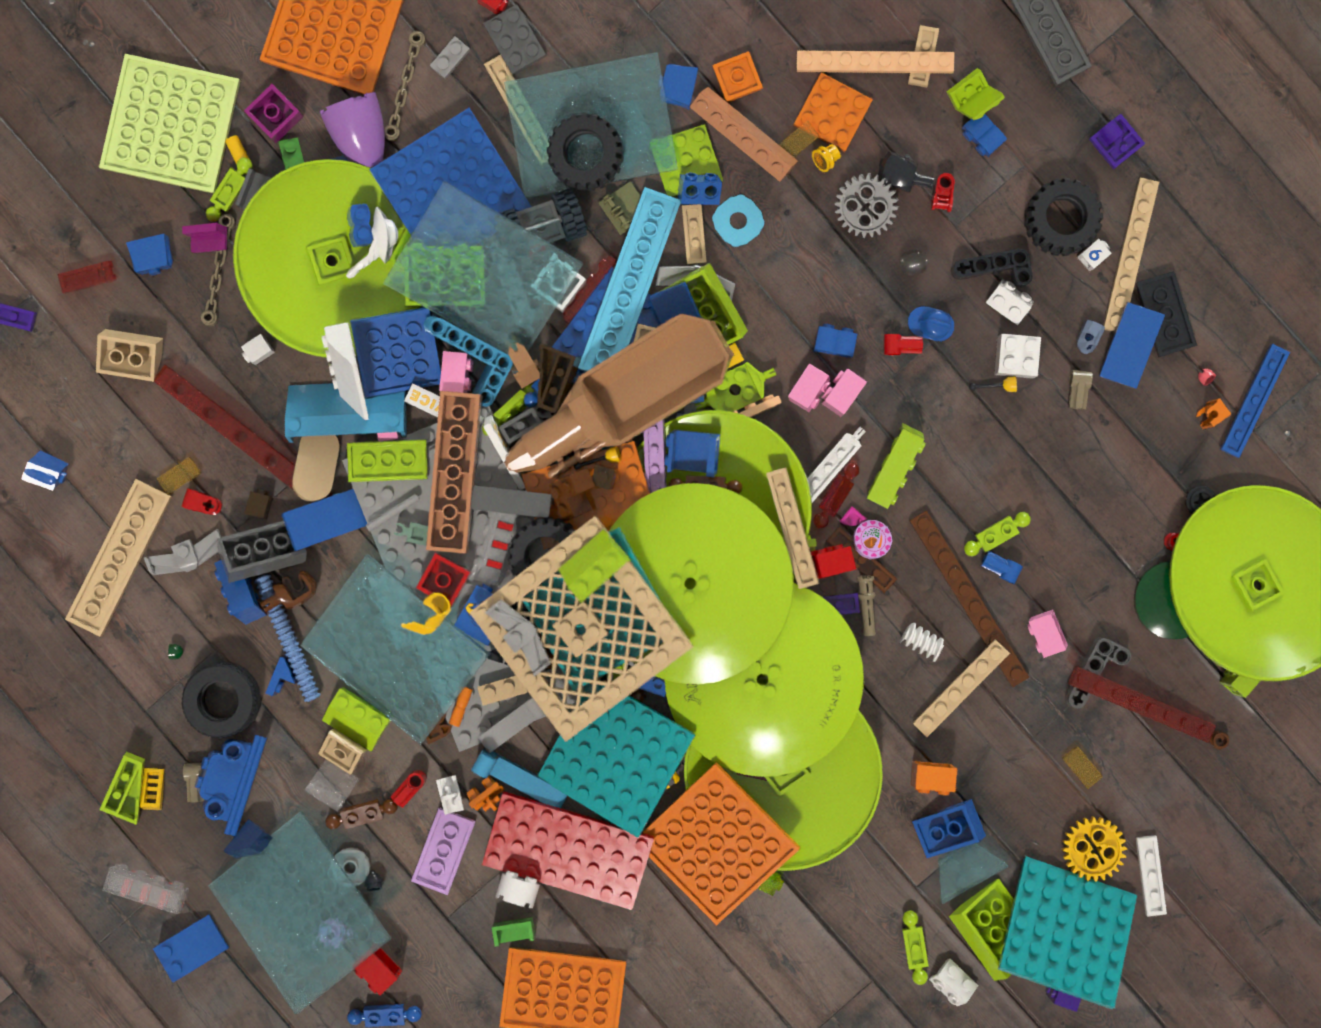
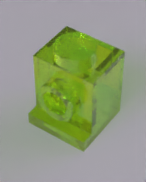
(772, 884)

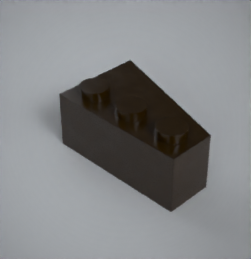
(556, 377)

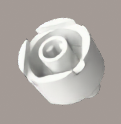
(517, 890)

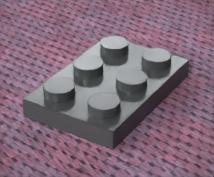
(514, 39)

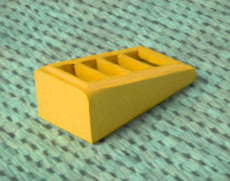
(159, 797)

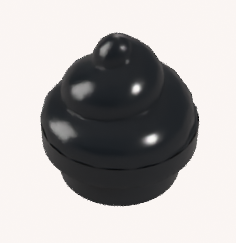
(373, 881)

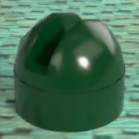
(174, 651)

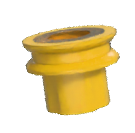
(825, 157)

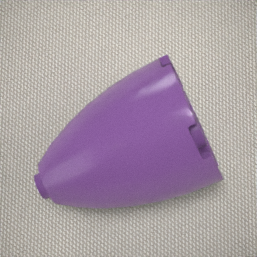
(357, 129)

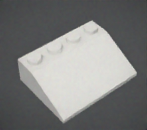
(344, 367)

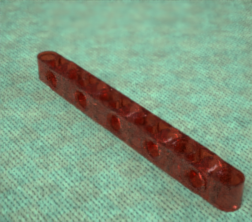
(226, 425)

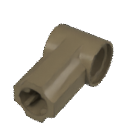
(1080, 384)
(190, 774)

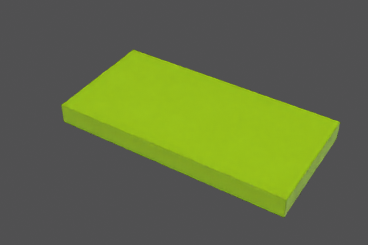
(387, 460)

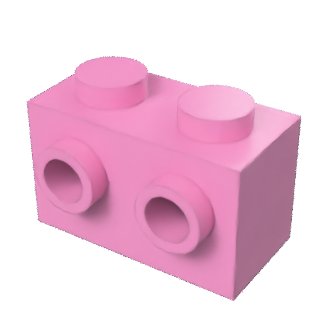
(809, 388)
(1047, 633)

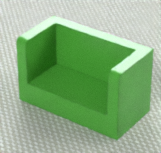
(513, 930)

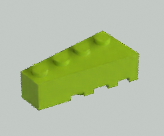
(896, 466)

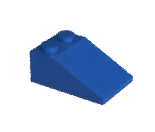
(949, 829)
(190, 948)

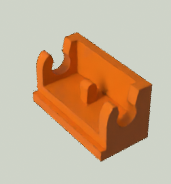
(1215, 413)

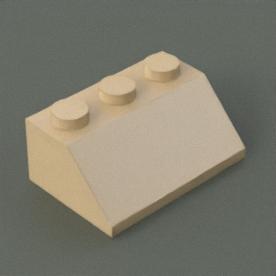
(128, 354)

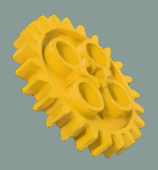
(1079, 858)

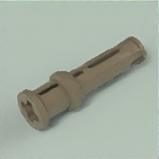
(866, 596)

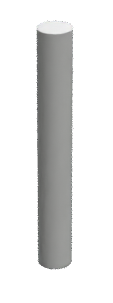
(392, 512)

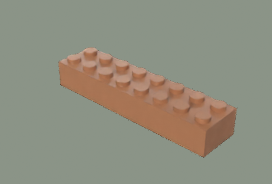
(454, 472)

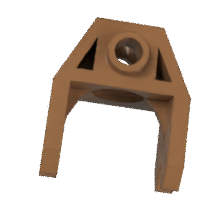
(523, 367)

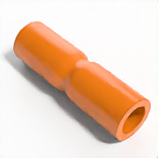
(459, 709)

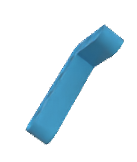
(475, 350)
(517, 777)

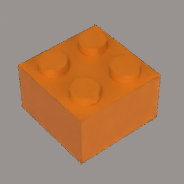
(933, 776)

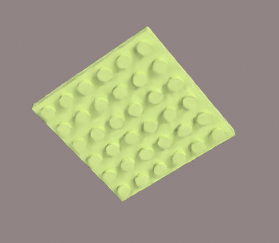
(169, 123)

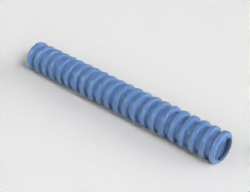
(288, 641)

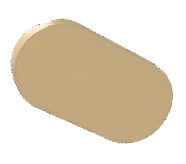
(315, 467)

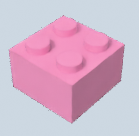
(456, 372)
(844, 392)

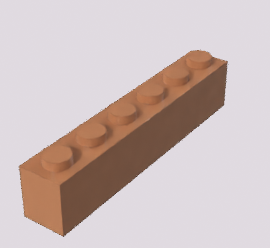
(743, 134)

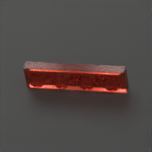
(583, 295)

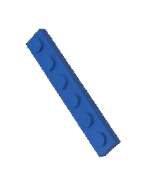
(1254, 400)

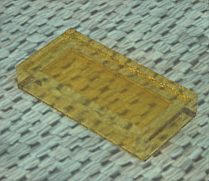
(799, 139)
(179, 475)
(1082, 767)

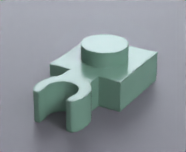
(415, 533)

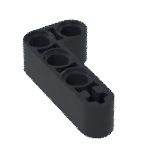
(991, 267)

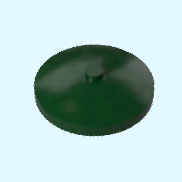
(1155, 604)

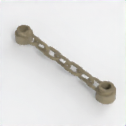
(416, 44)
(232, 223)

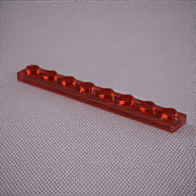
(1141, 704)

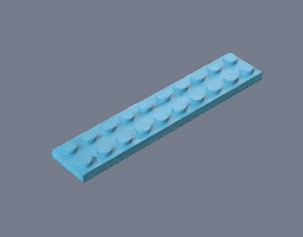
(631, 277)

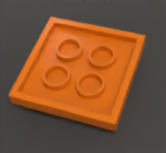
(834, 111)

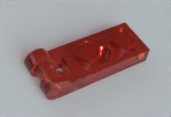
(86, 277)

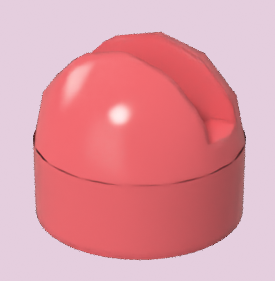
(1206, 377)

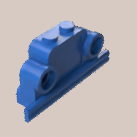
(228, 780)

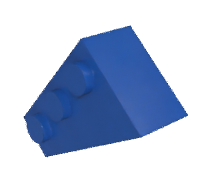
(240, 597)

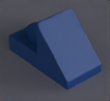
(281, 672)

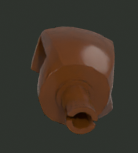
(289, 596)

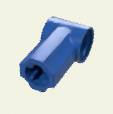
(1006, 569)

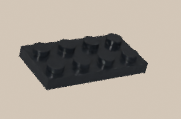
(1164, 296)

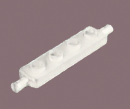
(834, 462)

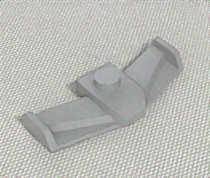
(671, 274)
(184, 556)
(520, 635)

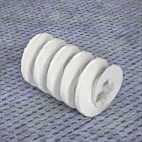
(923, 641)

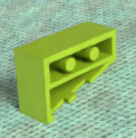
(125, 790)

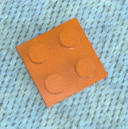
(737, 77)

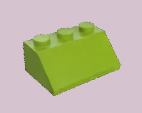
(593, 565)
(356, 719)

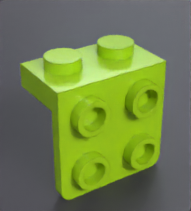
(974, 96)

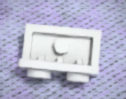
(1010, 301)
(954, 983)

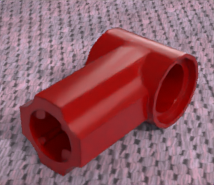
(897, 344)
(408, 789)

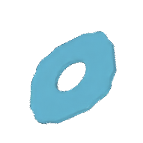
(722, 224)

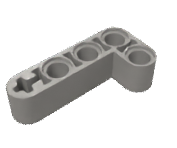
(511, 725)

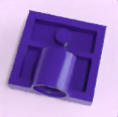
(1117, 141)

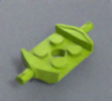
(751, 385)

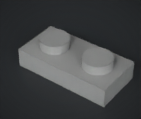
(450, 57)

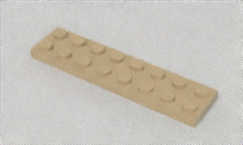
(118, 558)

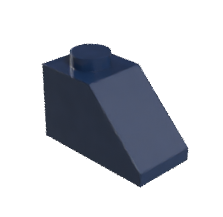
(248, 841)

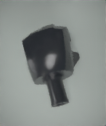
(902, 172)

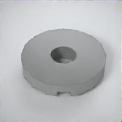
(360, 861)

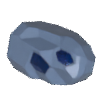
(1089, 336)

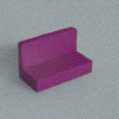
(206, 237)

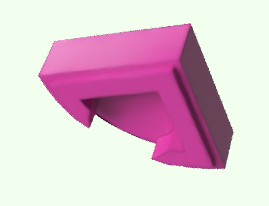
(852, 517)

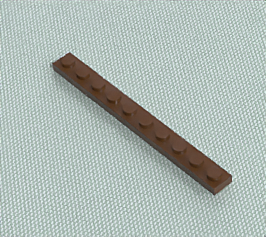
(966, 594)

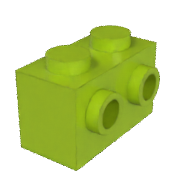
(1237, 684)

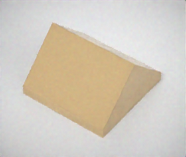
(342, 751)

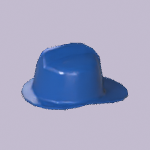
(931, 323)

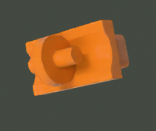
(487, 798)

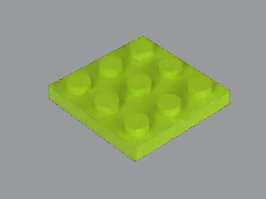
(693, 155)

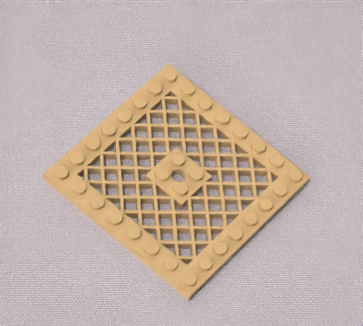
(641, 595)

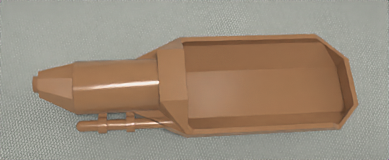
(628, 394)

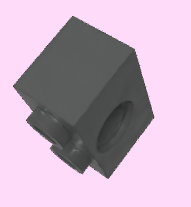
(518, 426)

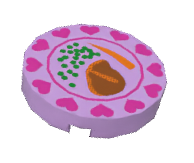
(872, 539)

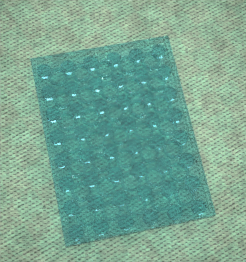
(621, 91)
(482, 271)
(393, 668)
(299, 913)

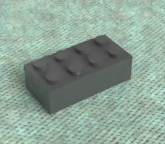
(258, 551)

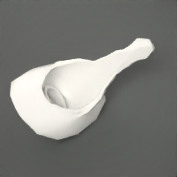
(384, 238)

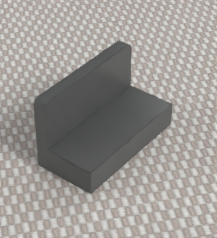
(252, 183)

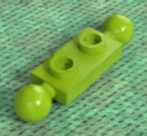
(228, 190)
(511, 407)
(997, 534)
(915, 947)

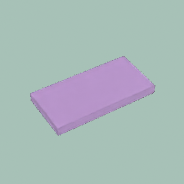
(443, 851)

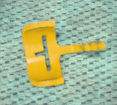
(440, 605)

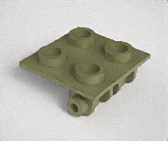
(621, 206)

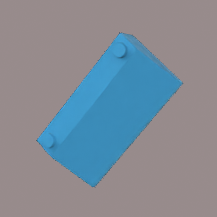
(322, 412)

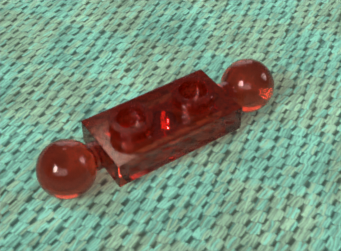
(836, 495)

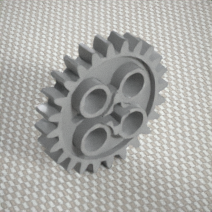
(880, 193)

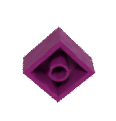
(273, 113)

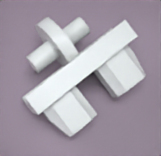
(450, 794)

